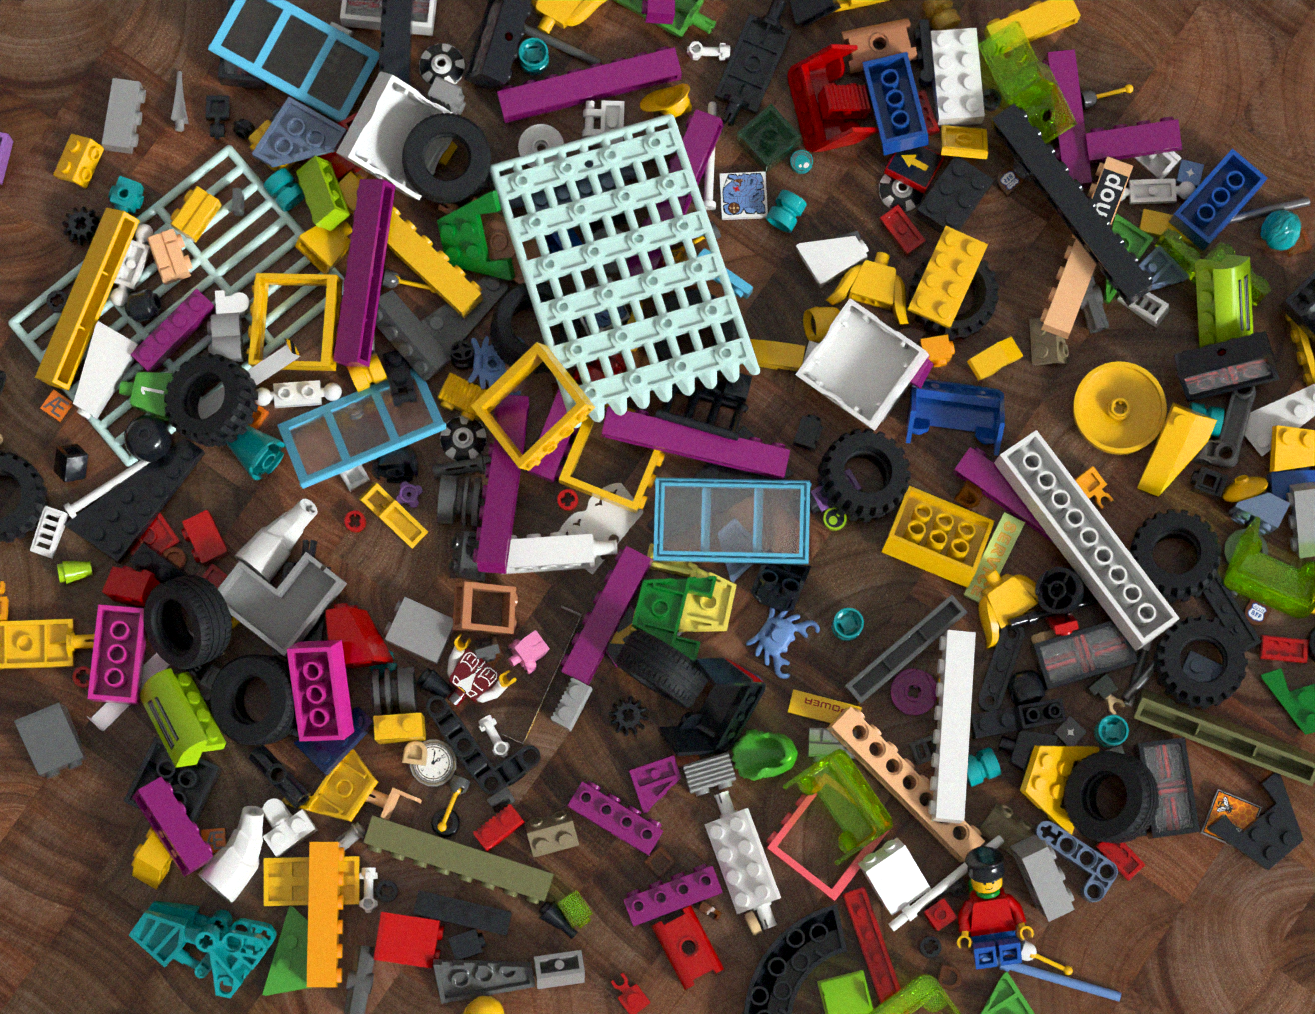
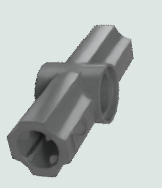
(1093, 308)
(360, 980)

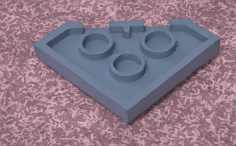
(298, 135)

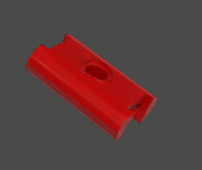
(687, 965)

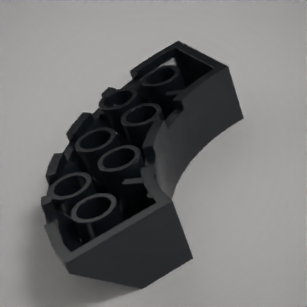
(396, 38)
(792, 959)

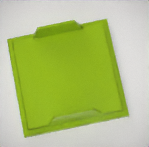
(845, 994)

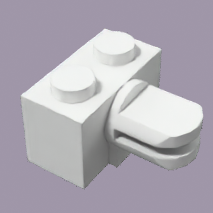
(287, 828)

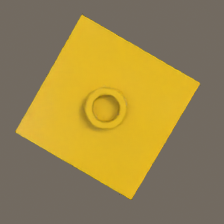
(964, 142)

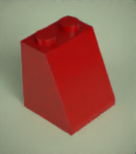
(359, 636)
(408, 940)

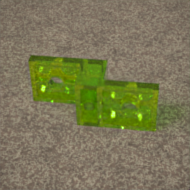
(1027, 81)
(1187, 256)

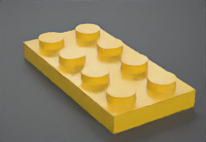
(947, 277)
(288, 881)

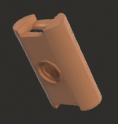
(891, 34)

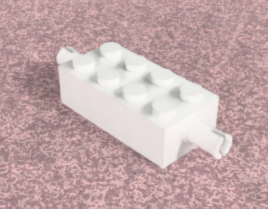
(556, 552)

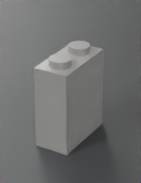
(419, 630)

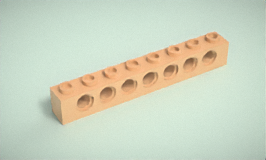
(842, 729)

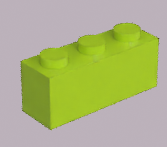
(322, 193)

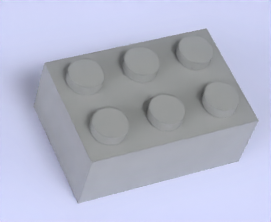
(1043, 877)

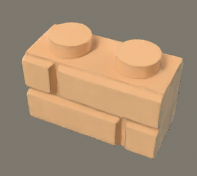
(169, 256)

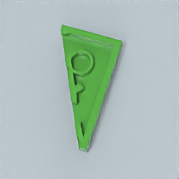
(1135, 241)

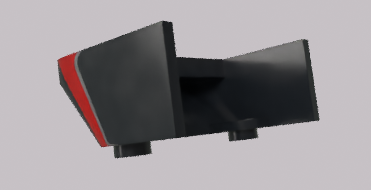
(723, 712)

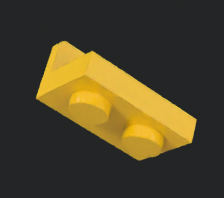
(79, 160)

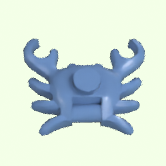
(487, 364)
(776, 637)

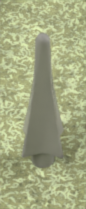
(179, 112)

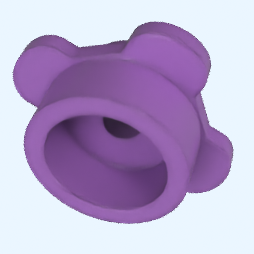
(409, 488)

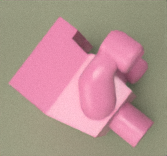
(528, 651)

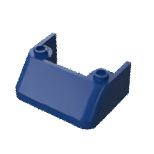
(958, 408)

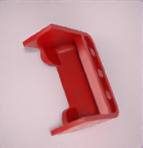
(805, 83)

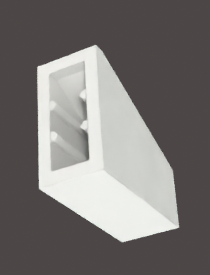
(831, 257)

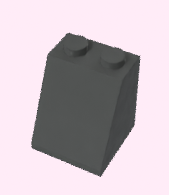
(51, 740)

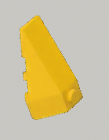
(1178, 443)

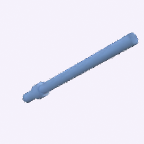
(1059, 979)

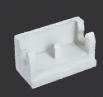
(1159, 164)

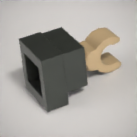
(1103, 688)

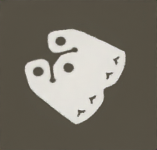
(603, 519)

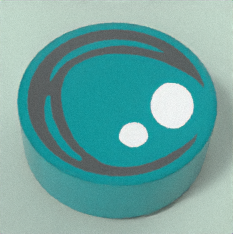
(801, 161)

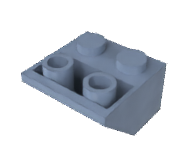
(1265, 506)

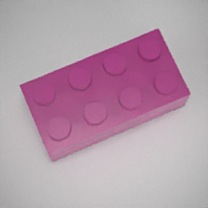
(118, 655)
(320, 690)

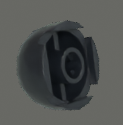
(147, 438)
(396, 466)
(1059, 590)

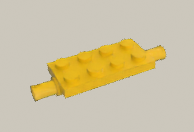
(40, 643)

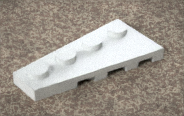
(1289, 411)

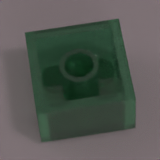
(768, 138)

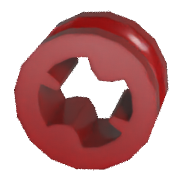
(562, 495)
(362, 521)
(78, 682)

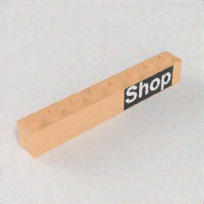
(1079, 268)

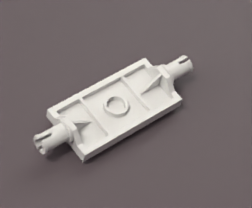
(743, 861)

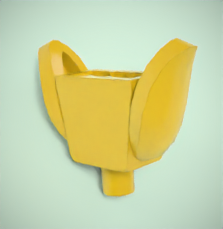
(563, 12)
(874, 285)
(1002, 600)

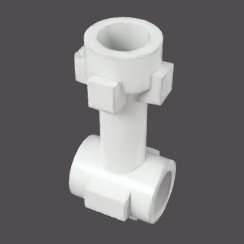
(696, 50)
(500, 748)
(368, 903)

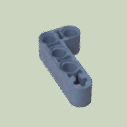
(1073, 856)

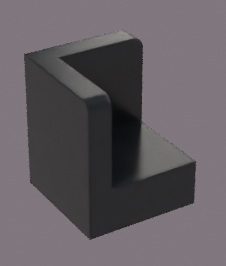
(70, 462)

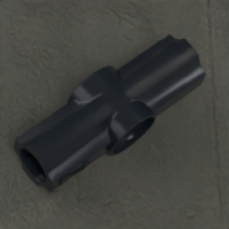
(288, 785)

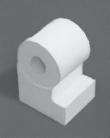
(232, 304)

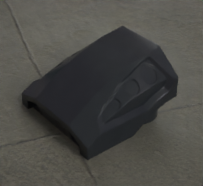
(780, 585)

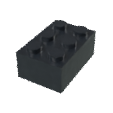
(954, 196)

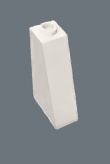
(103, 370)

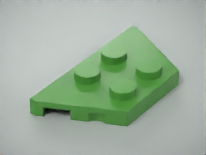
(289, 963)
(1006, 999)

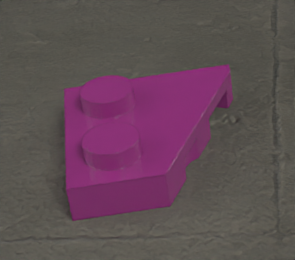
(654, 780)

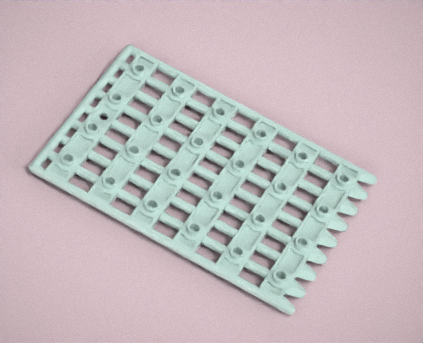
(616, 247)

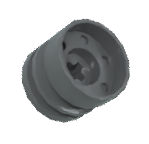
(459, 500)
(394, 691)

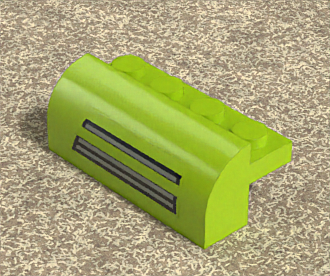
(1224, 299)
(180, 717)

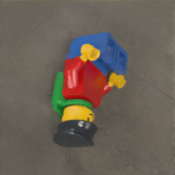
(990, 913)

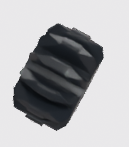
(72, 229)
(636, 715)

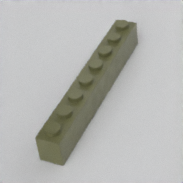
(1225, 736)
(458, 858)

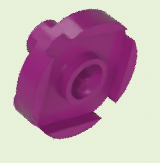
(900, 690)

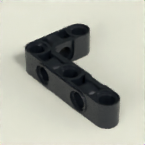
(474, 760)

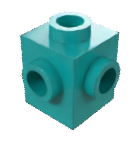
(126, 195)

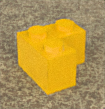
(151, 861)

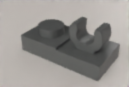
(486, 648)

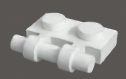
(611, 118)

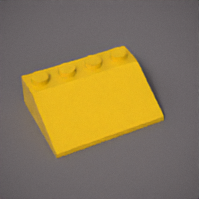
(938, 536)

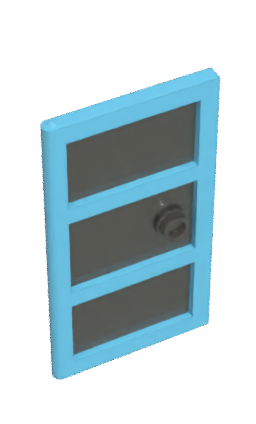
(296, 54)

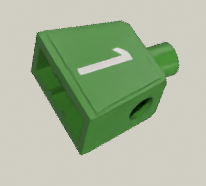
(148, 392)

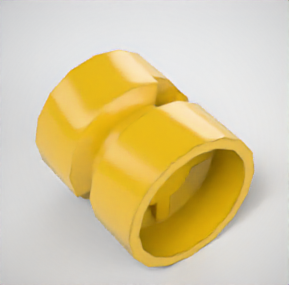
(365, 376)

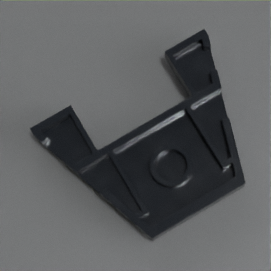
(1270, 834)

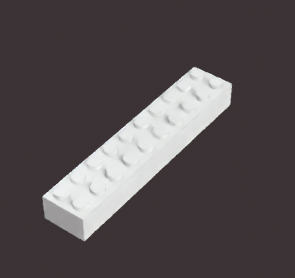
(1086, 540)

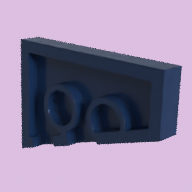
(329, 753)

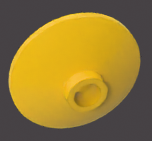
(1244, 488)

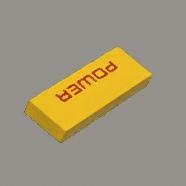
(817, 707)

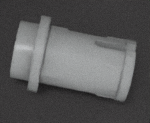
(351, 835)

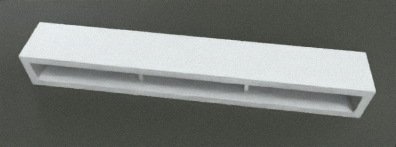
(953, 726)

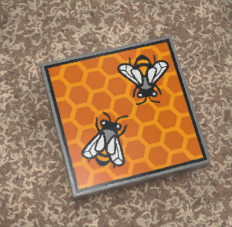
(1236, 809)

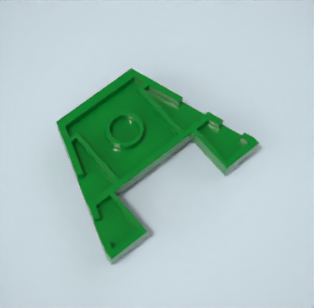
(465, 239)
(662, 606)
(1297, 702)

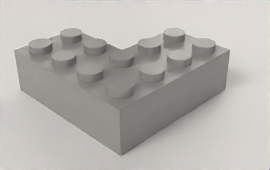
(286, 612)

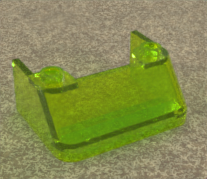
(1269, 579)
(847, 799)
(920, 992)

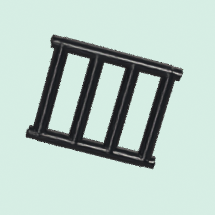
(708, 427)

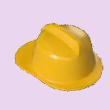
(668, 100)

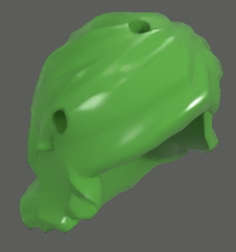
(763, 754)

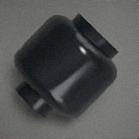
(143, 305)

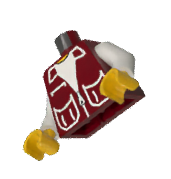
(473, 676)

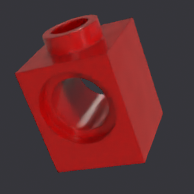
(939, 915)

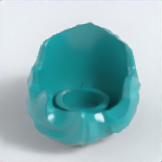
(1281, 230)

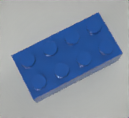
(895, 103)
(1218, 199)

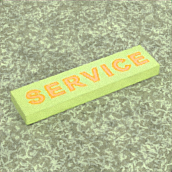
(995, 554)

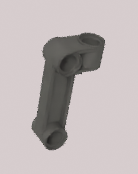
(1231, 434)

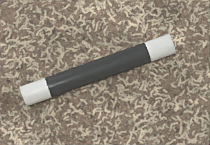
(1139, 667)

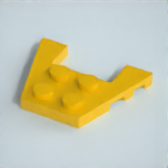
(1047, 778)
(342, 790)

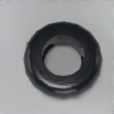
(435, 821)

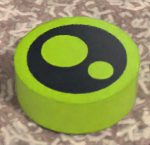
(832, 520)

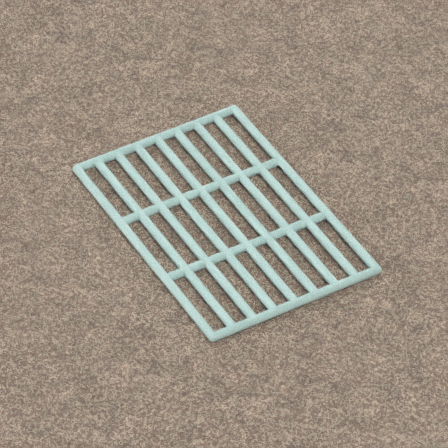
(214, 275)

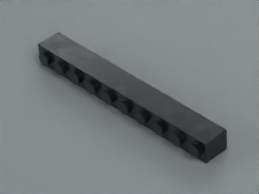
(1071, 204)

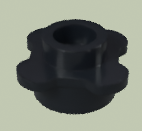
(243, 129)

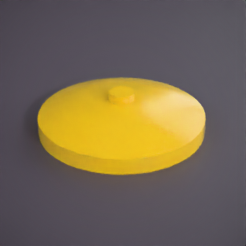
(1119, 408)

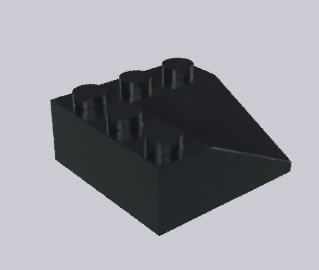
(189, 783)

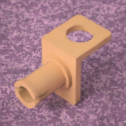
(389, 801)

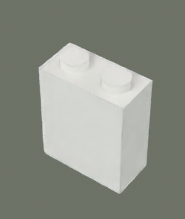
(894, 876)

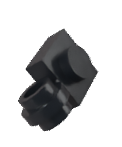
(217, 109)

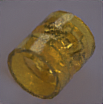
(944, 20)

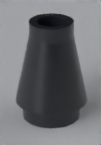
(434, 683)

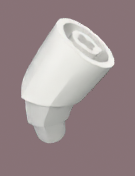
(273, 544)
(239, 859)

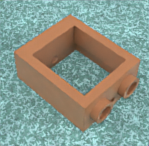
(463, 608)

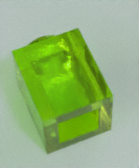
(575, 909)

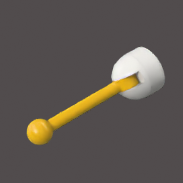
(1029, 952)

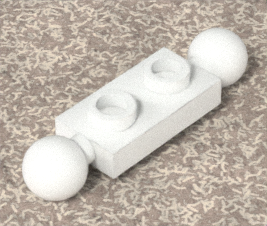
(1156, 191)
(132, 265)
(298, 394)

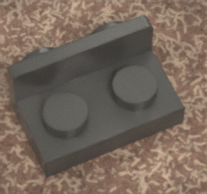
(462, 562)

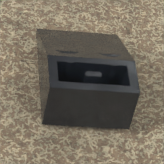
(1301, 306)

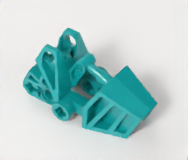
(230, 954)

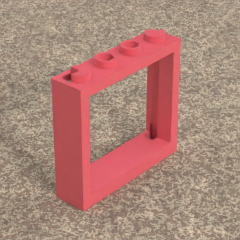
(788, 822)

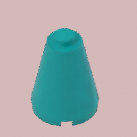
(257, 452)

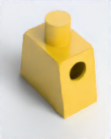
(325, 247)

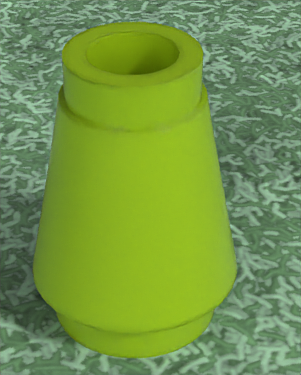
(73, 570)

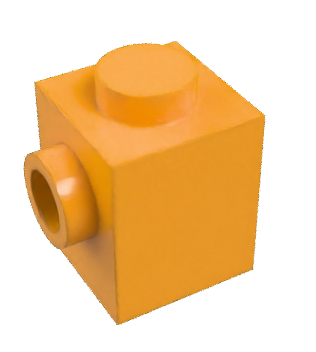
(939, 349)

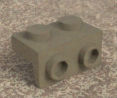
(1045, 346)
(1006, 824)
(551, 833)

